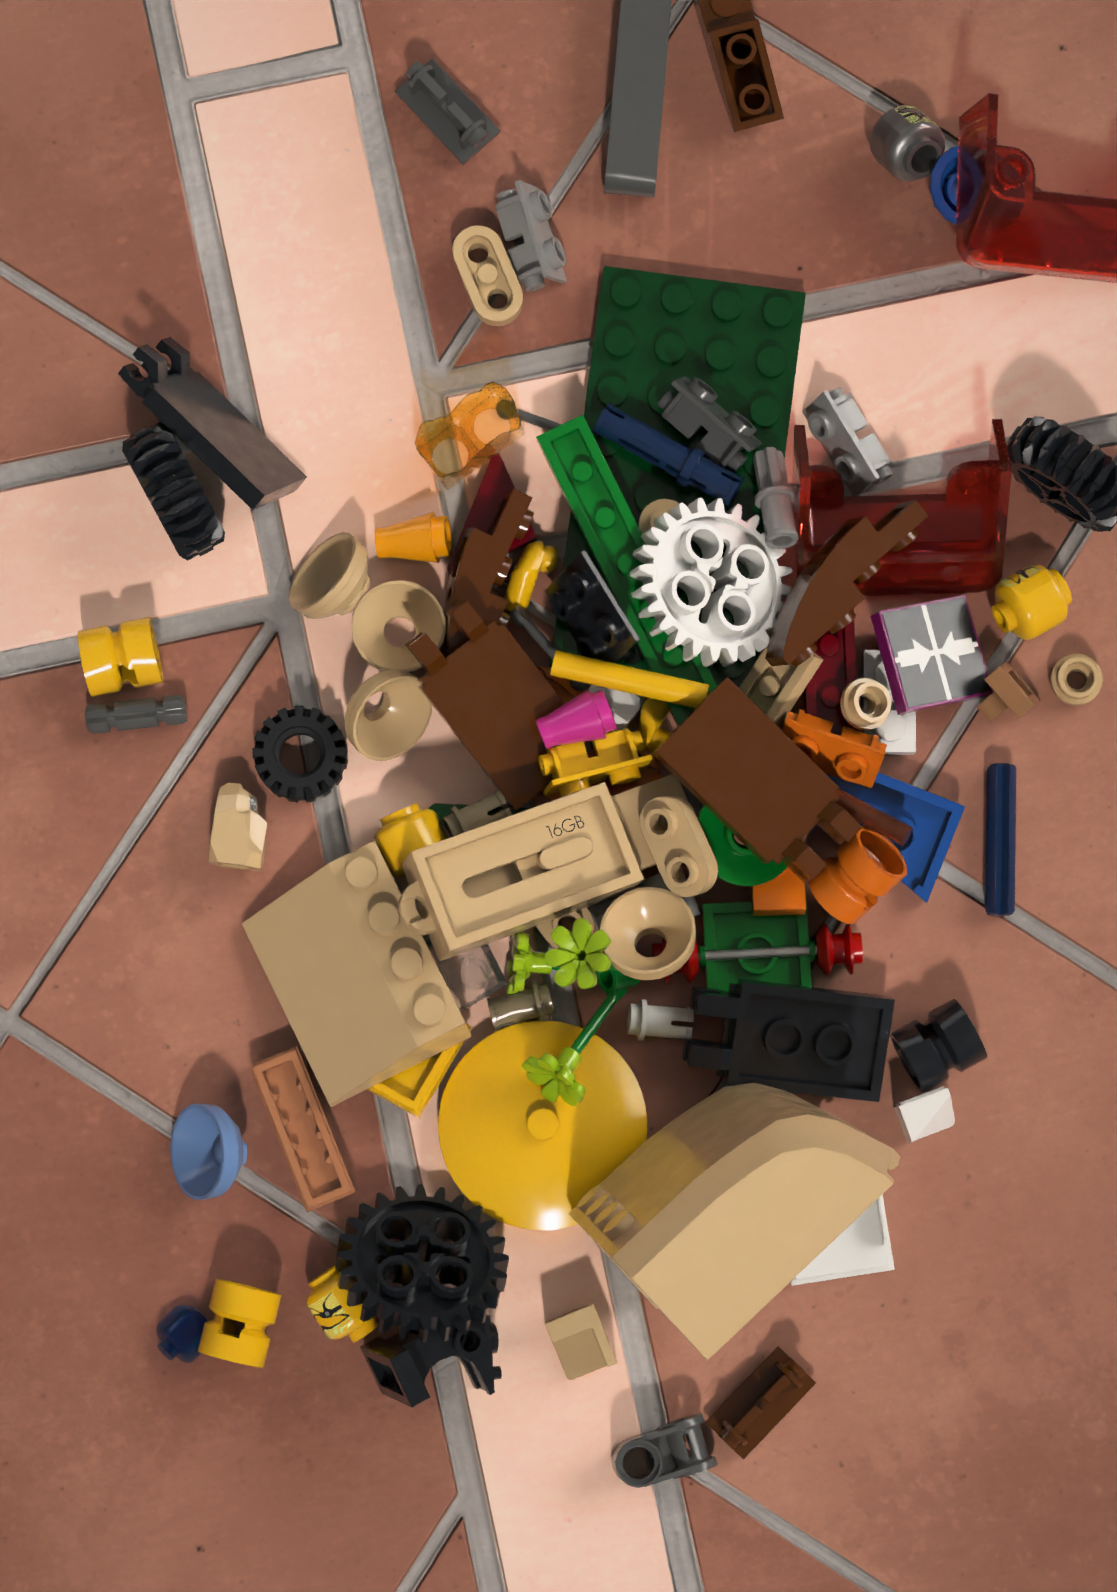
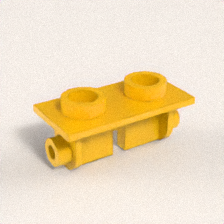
(614, 761)

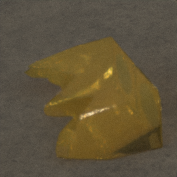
(442, 428)

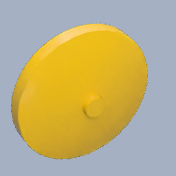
(526, 1154)

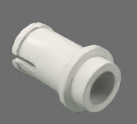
(656, 1021)

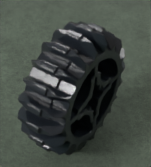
(1065, 472)
(173, 491)

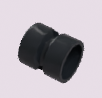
(938, 1045)

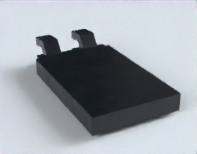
(211, 425)
(795, 1038)

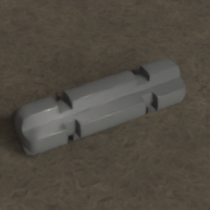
(136, 714)

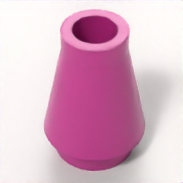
(577, 721)

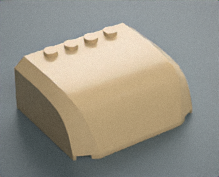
(733, 1205)

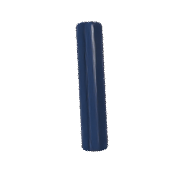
(1000, 839)

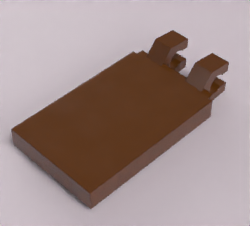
(490, 701)
(755, 780)

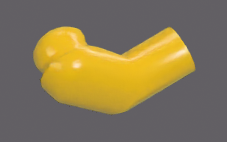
(651, 718)

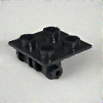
(591, 613)

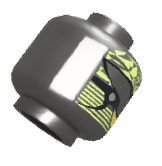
(907, 143)

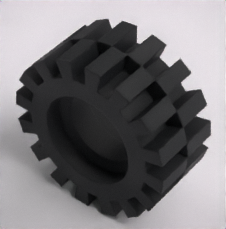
(278, 731)

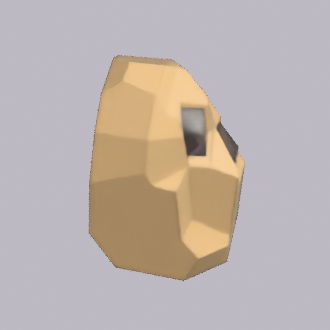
(237, 830)

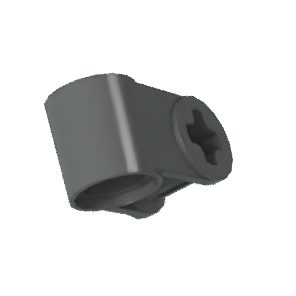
(667, 1452)

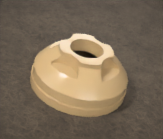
(331, 578)
(387, 603)
(396, 723)
(644, 913)

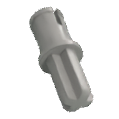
(775, 499)

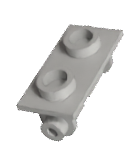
(528, 216)
(833, 422)

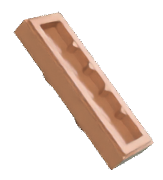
(302, 1129)

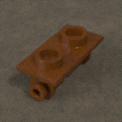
(760, 1402)

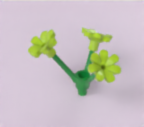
(578, 958)

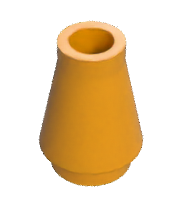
(416, 539)

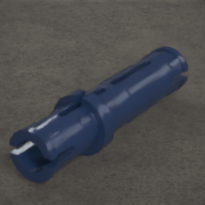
(660, 450)

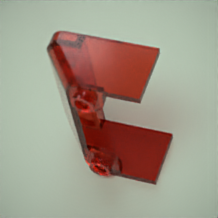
(1022, 229)
(957, 544)

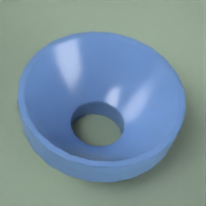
(206, 1151)

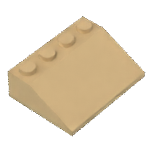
(354, 976)

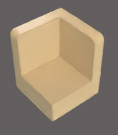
(580, 1342)

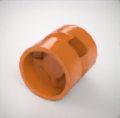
(858, 875)

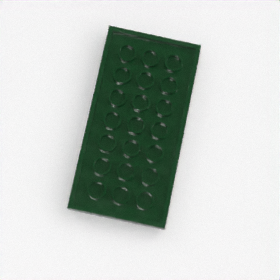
(676, 327)

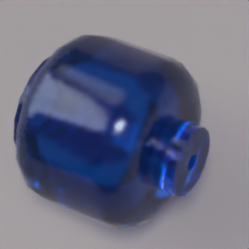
(181, 1333)

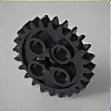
(421, 1263)

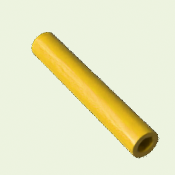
(628, 679)

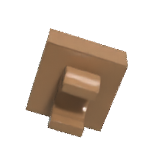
(1009, 692)

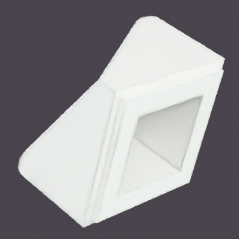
(925, 1114)

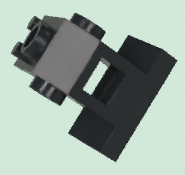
(403, 1365)

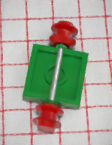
(764, 948)

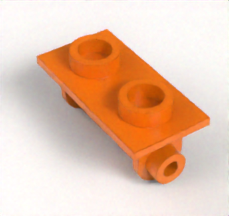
(848, 756)

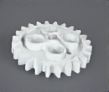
(673, 564)

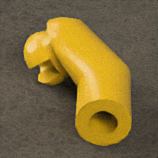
(522, 580)

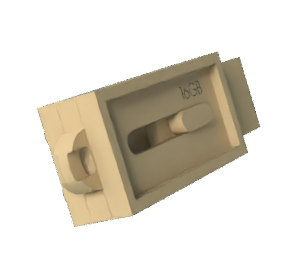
(529, 867)

